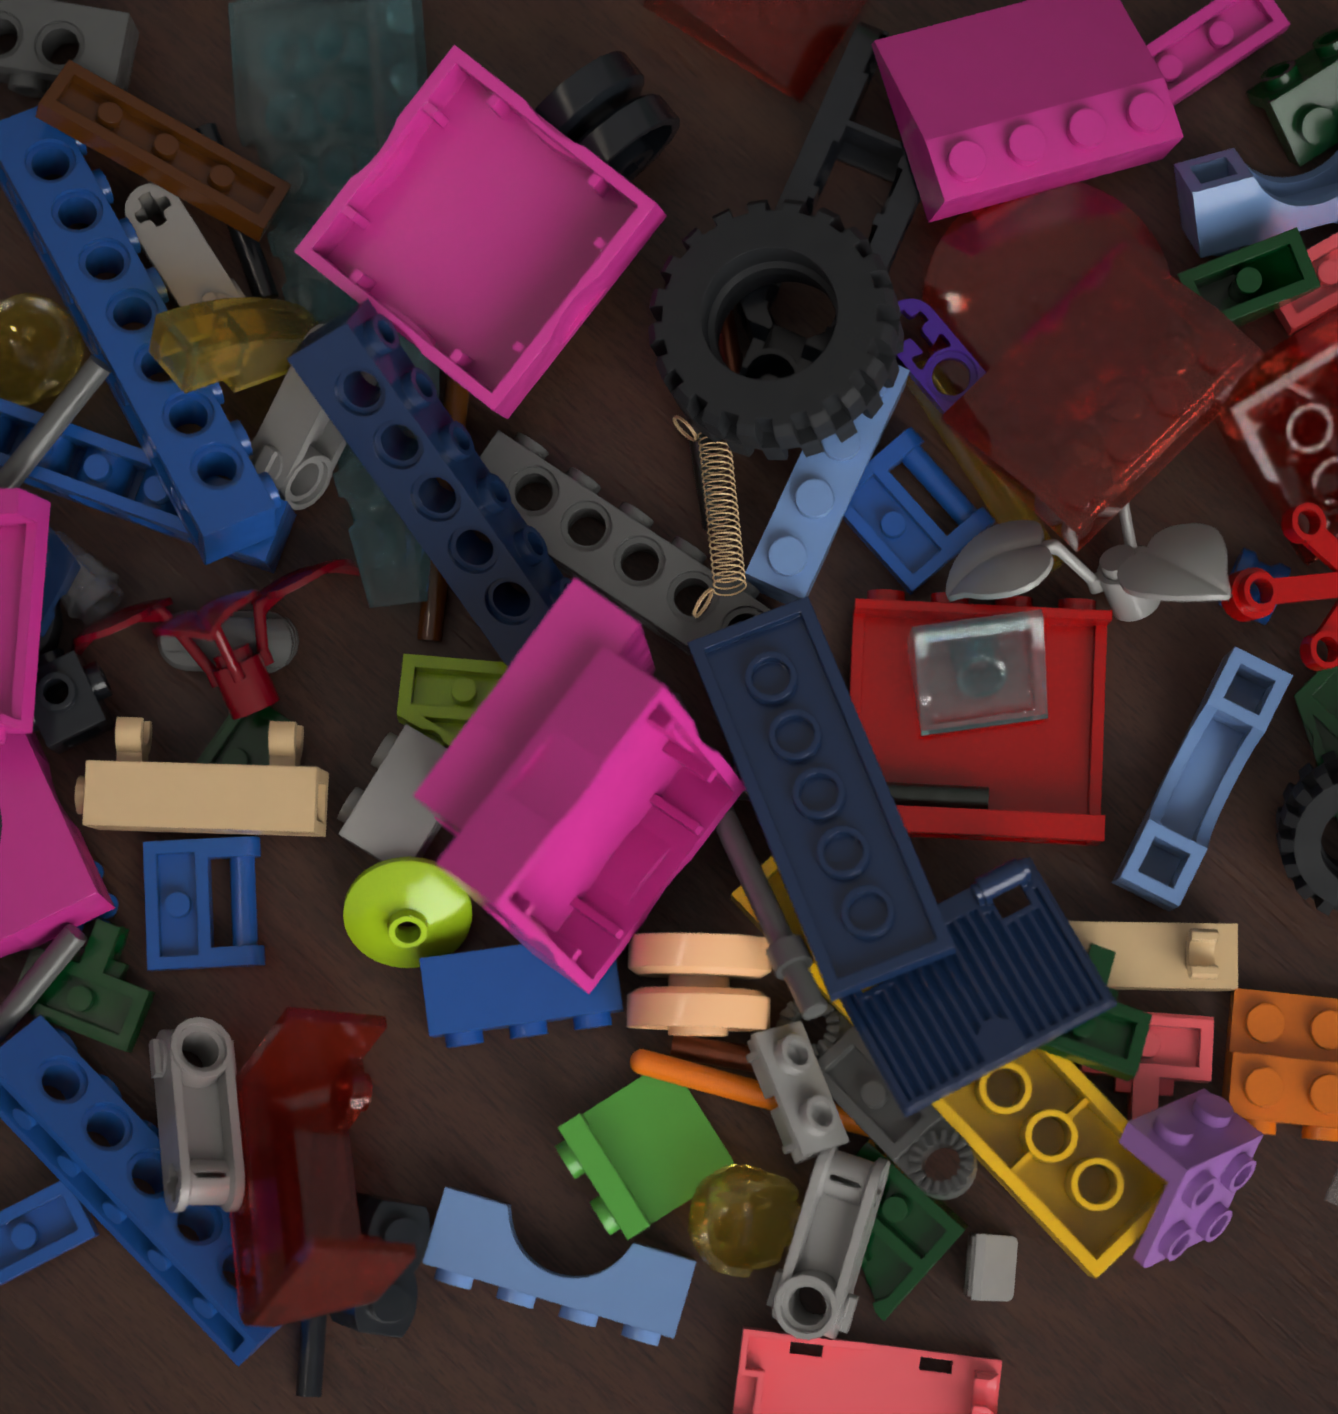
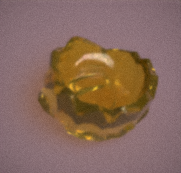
(37, 348)
(743, 1219)

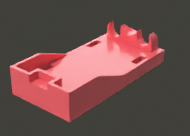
(858, 1378)

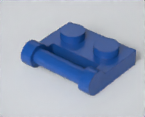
(898, 527)
(182, 903)

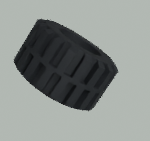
(1300, 829)

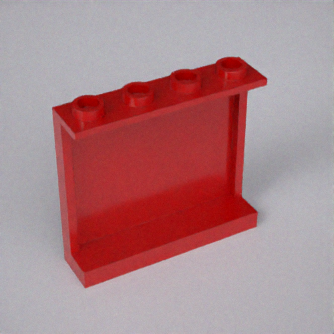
(1038, 772)

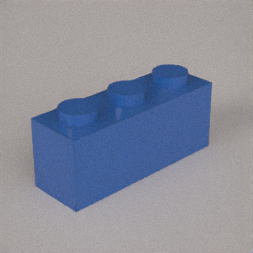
(510, 991)

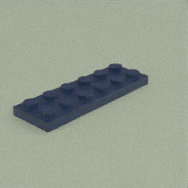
(821, 799)

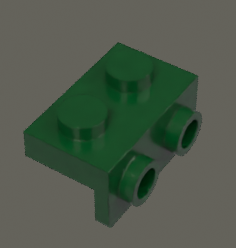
(1303, 100)

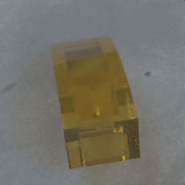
(229, 341)

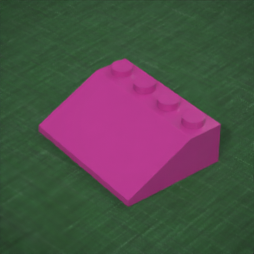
(1024, 101)

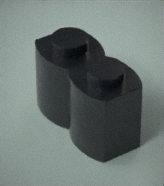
(393, 1222)

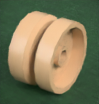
(698, 983)

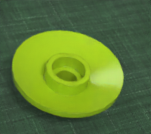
(406, 892)

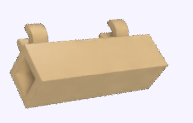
(201, 796)
(1166, 954)

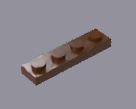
(163, 150)

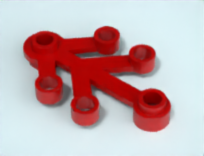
(1295, 588)

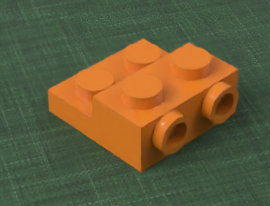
(1283, 1062)

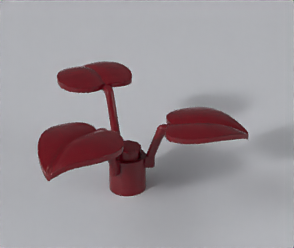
(239, 671)

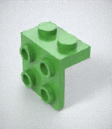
(642, 1152)

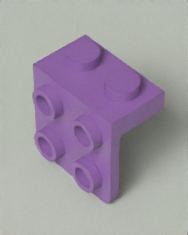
(1204, 1158)

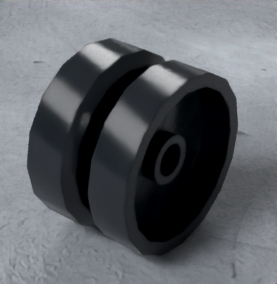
(608, 116)

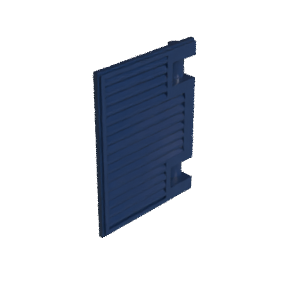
(986, 1004)

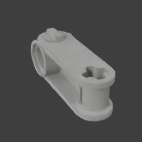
(177, 248)
(298, 442)
(198, 1116)
(829, 1244)

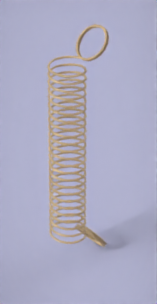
(732, 559)

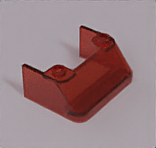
(299, 1214)

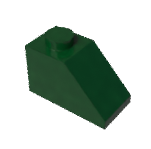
(1255, 278)

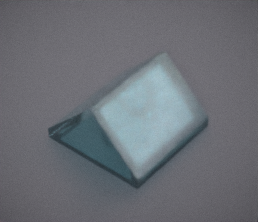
(979, 672)

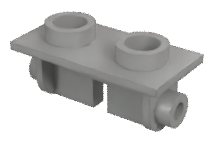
(792, 1074)

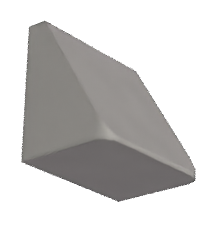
(990, 1267)

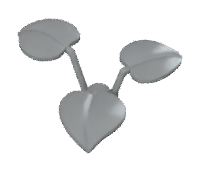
(1176, 565)

